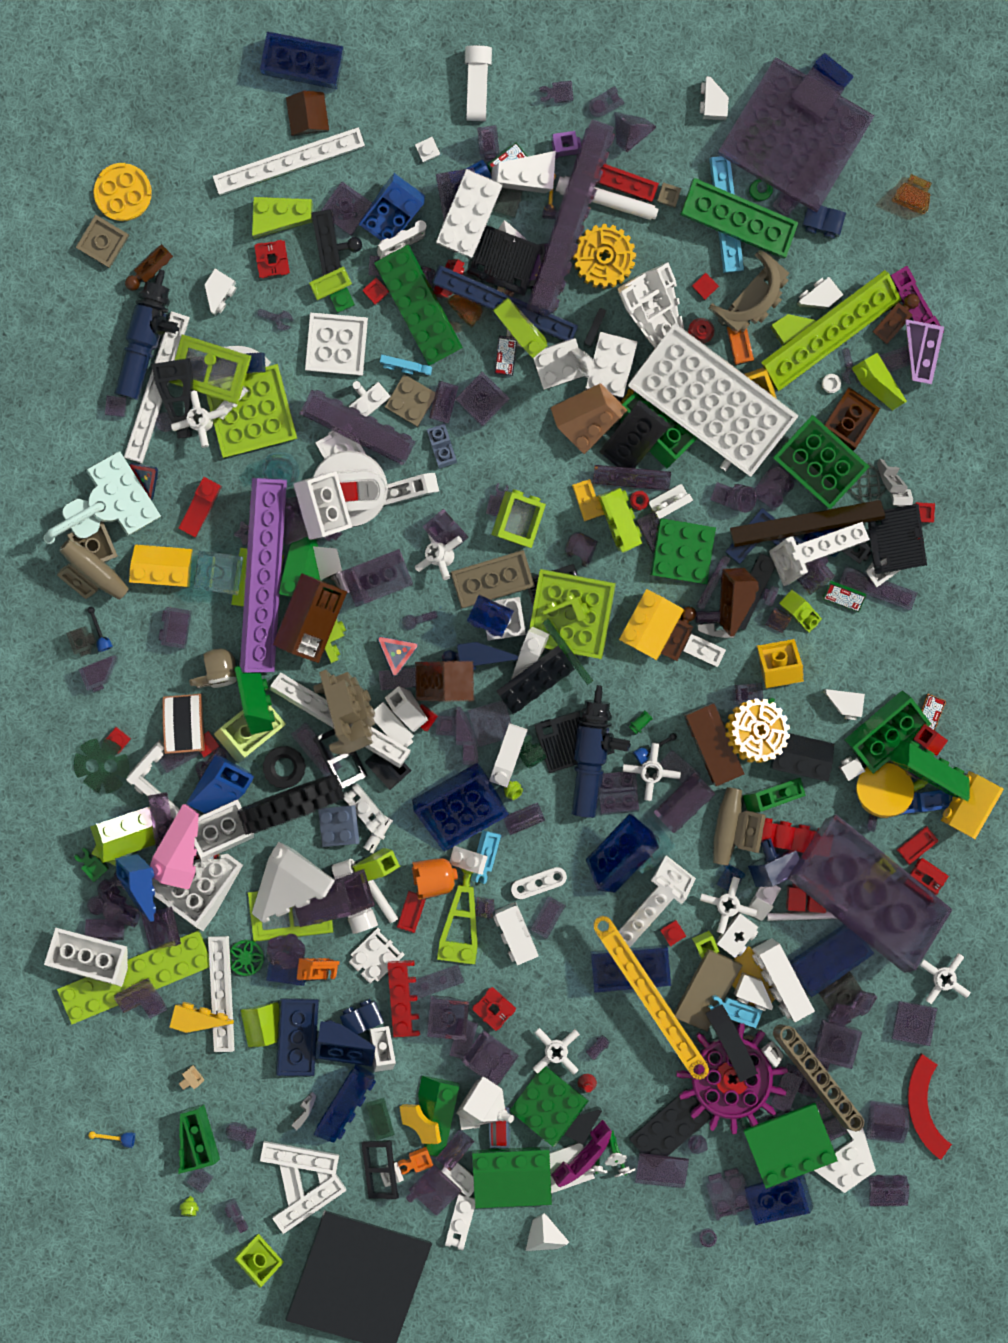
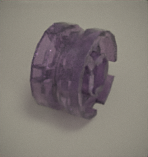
(741, 498)

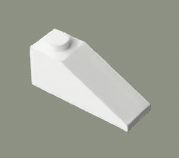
(412, 488)
(531, 649)
(508, 755)

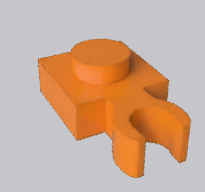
(418, 1160)

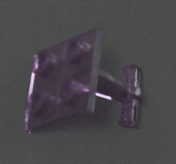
(434, 1190)

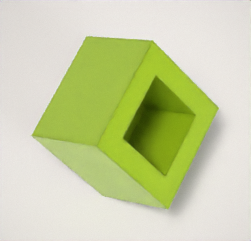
(703, 938)

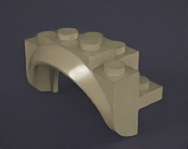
(756, 298)
(347, 705)

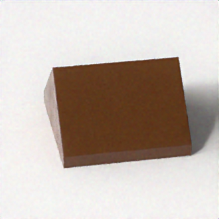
(307, 113)

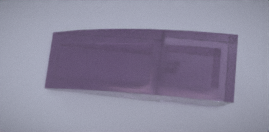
(466, 737)

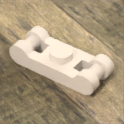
(365, 807)

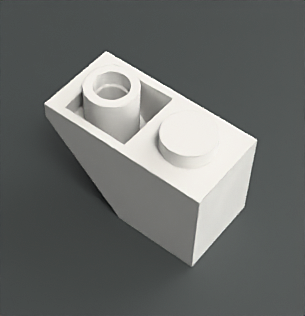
(715, 101)
(218, 289)
(822, 296)
(406, 708)
(752, 990)

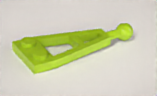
(460, 951)

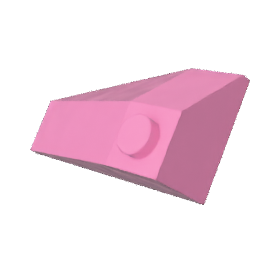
(176, 852)

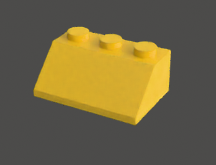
(161, 565)
(651, 624)
(971, 815)

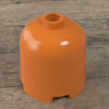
(433, 877)

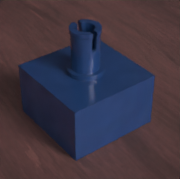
(773, 868)

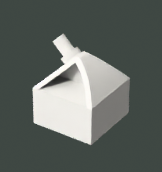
(484, 1104)

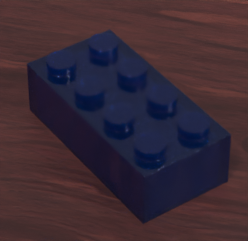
(302, 60)
(830, 959)
(609, 977)

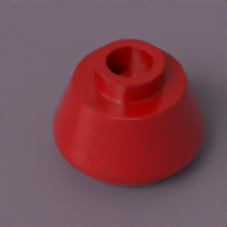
(696, 326)

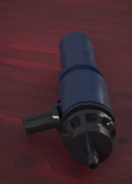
(143, 336)
(591, 753)

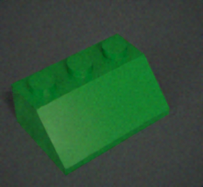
(255, 701)

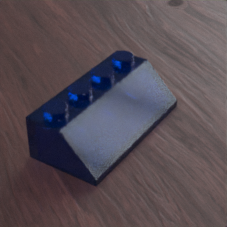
(621, 854)
(344, 1103)

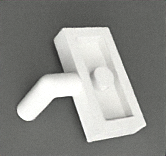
(369, 400)

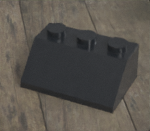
(805, 757)

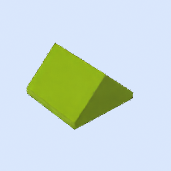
(261, 1024)
(258, 1260)

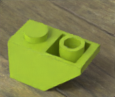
(790, 327)
(800, 611)
(378, 864)

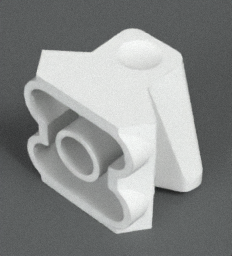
(516, 624)

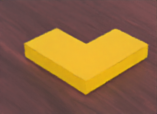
(587, 500)

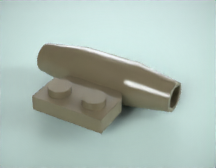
(89, 573)
(736, 828)

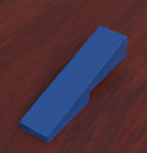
(928, 801)

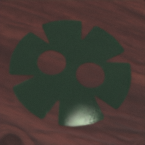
(95, 779)

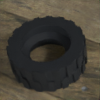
(284, 752)

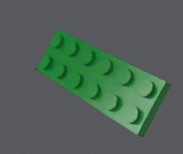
(739, 218)
(418, 305)

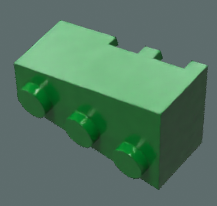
(196, 1140)

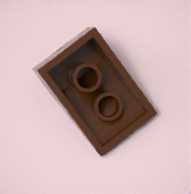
(851, 418)
(736, 597)

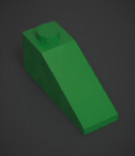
(774, 795)

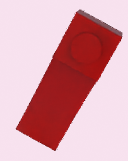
(200, 506)

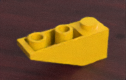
(191, 1019)

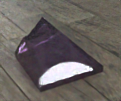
(293, 523)

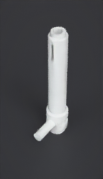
(616, 201)

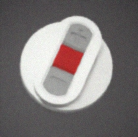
(361, 483)

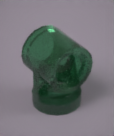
(531, 753)

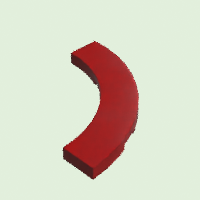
(919, 1110)

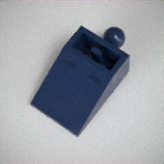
(478, 653)

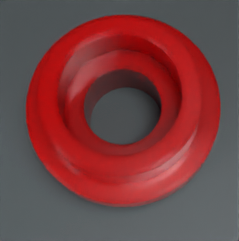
(643, 495)

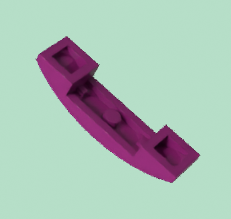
(906, 285)
(586, 1158)

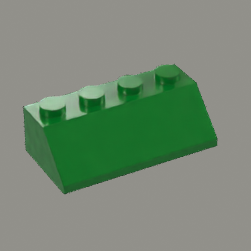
(881, 734)
(932, 770)

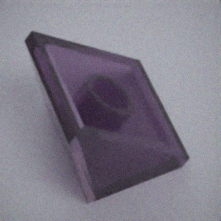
(887, 1122)

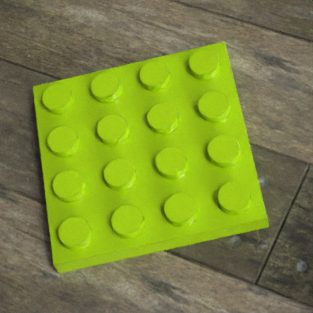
(259, 418)
(583, 636)

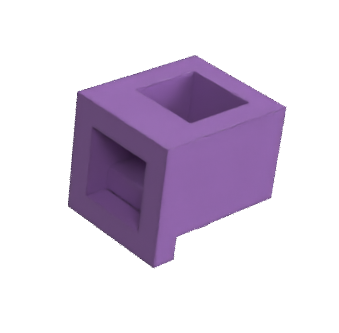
(569, 138)

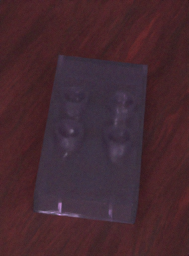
(870, 893)

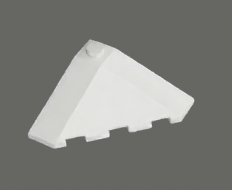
(288, 882)
(206, 891)

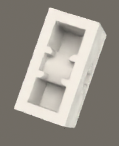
(737, 924)

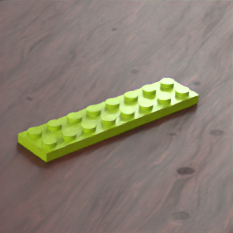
(831, 330)
(160, 965)

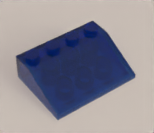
(459, 807)

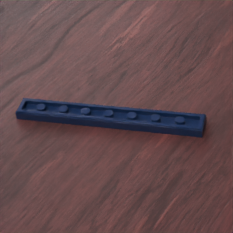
(492, 298)

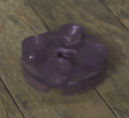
(285, 942)

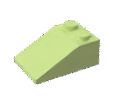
(237, 737)

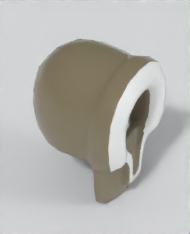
(220, 669)

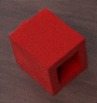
(930, 739)

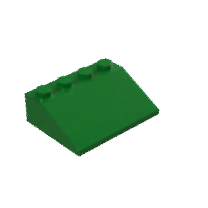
(672, 441)
(821, 461)
(790, 1145)
(512, 1177)

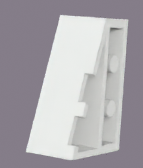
(527, 173)

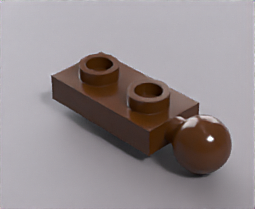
(148, 267)
(896, 318)
(680, 634)

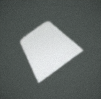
(327, 561)

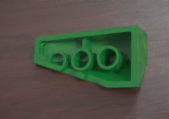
(299, 560)
(437, 1103)

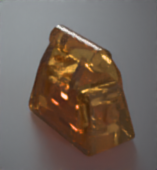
(913, 197)
(466, 309)

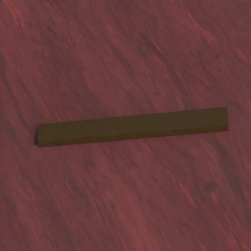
(807, 523)

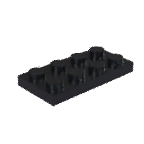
(634, 437)
(535, 680)
(669, 1127)

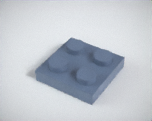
(338, 826)

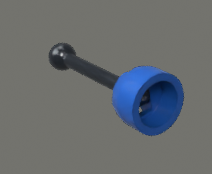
(102, 643)
(642, 754)

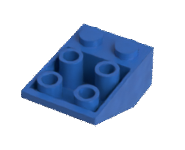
(392, 208)
(219, 785)
(137, 881)

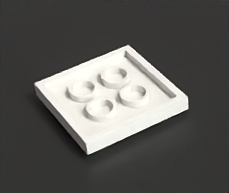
(336, 344)

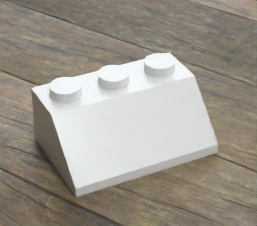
(322, 505)
(220, 831)

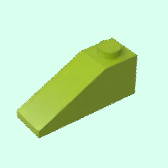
(521, 328)
(878, 380)

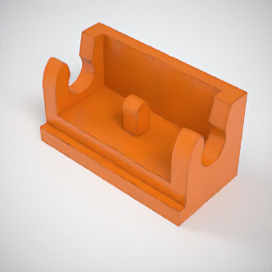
(316, 968)

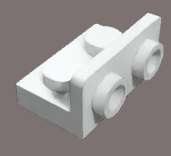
(670, 501)

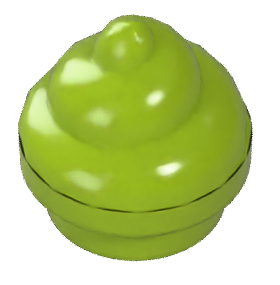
(513, 790)
(189, 1207)

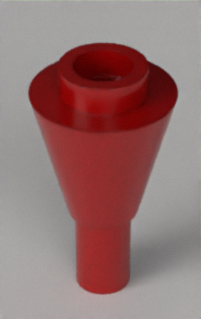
(587, 1083)

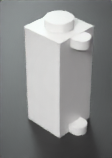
(392, 725)

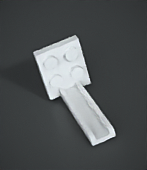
(562, 363)
(791, 558)
(142, 768)
(671, 883)

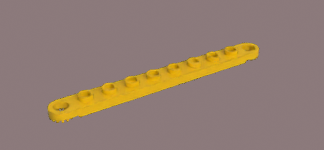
(651, 997)

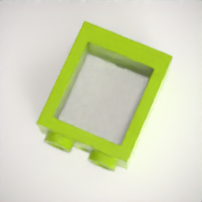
(519, 517)

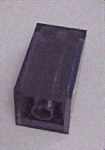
(345, 898)

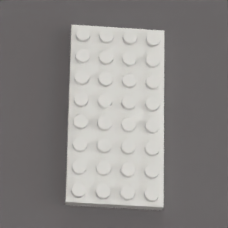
(712, 400)

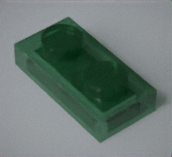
(380, 1118)

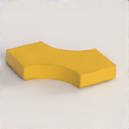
(425, 1128)

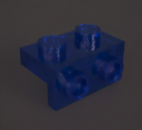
(490, 616)

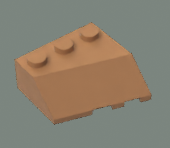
(587, 416)

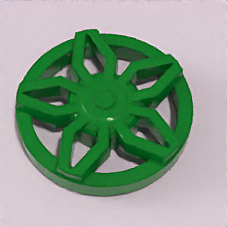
(246, 957)

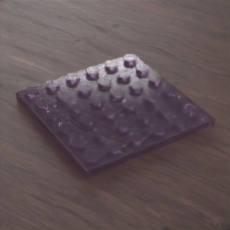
(790, 145)

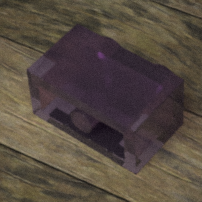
(175, 627)

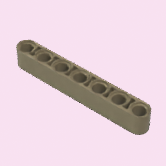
(826, 1081)

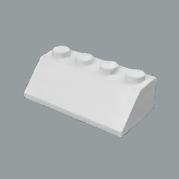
(88, 957)

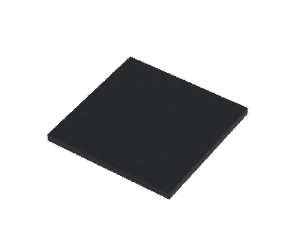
(358, 1280)

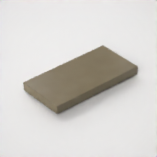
(493, 578)
(711, 978)

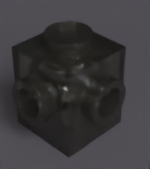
(81, 641)

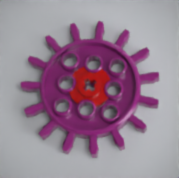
(722, 1086)

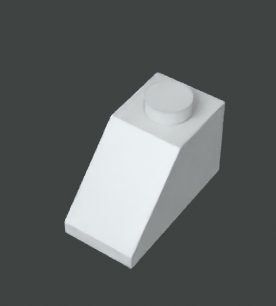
(846, 703)
(384, 1054)

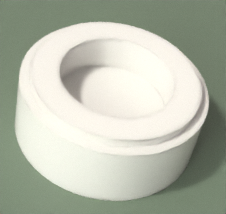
(831, 383)

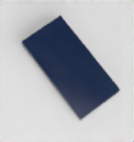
(297, 1037)

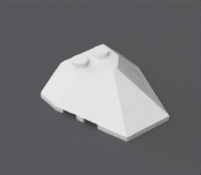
(652, 302)

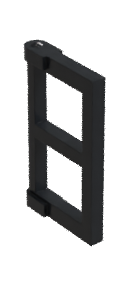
(329, 762)
(369, 1170)

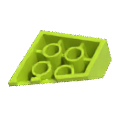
(620, 519)

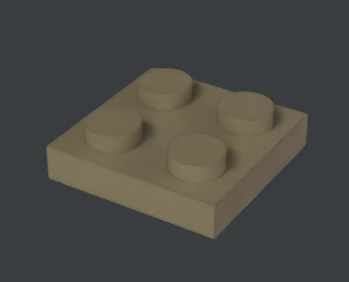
(102, 241)
(410, 400)

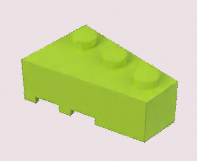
(279, 214)

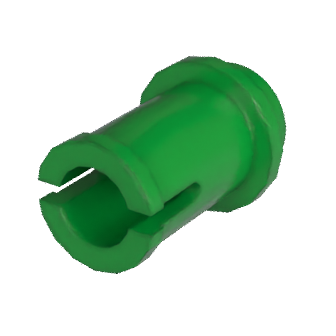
(640, 722)

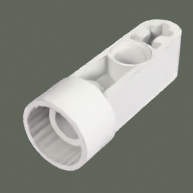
(478, 60)
(365, 919)

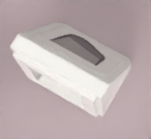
(772, 1053)

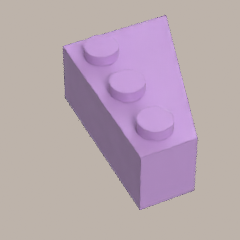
(923, 349)

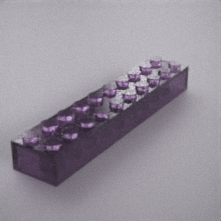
(569, 220)

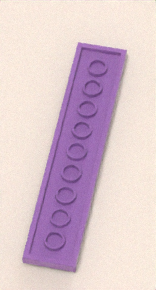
(263, 575)

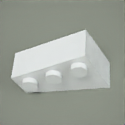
(515, 933)

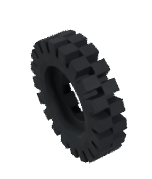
(290, 804)

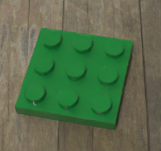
(683, 551)
(549, 1106)

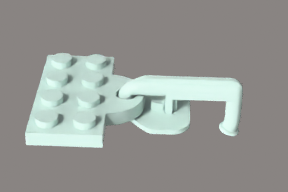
(117, 494)

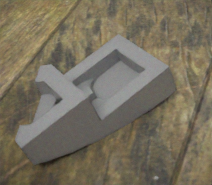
(890, 478)
(709, 630)
(307, 1105)

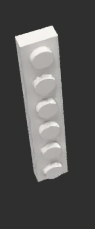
(221, 991)

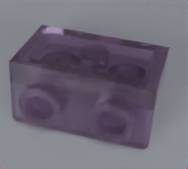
(888, 1190)

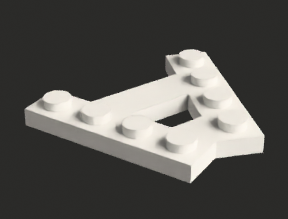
(290, 1160)

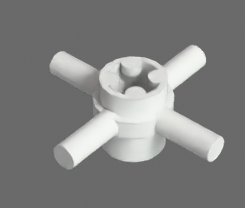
(204, 423)
(439, 555)
(652, 762)
(724, 898)
(950, 983)
(562, 1057)

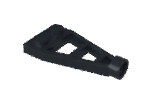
(169, 371)

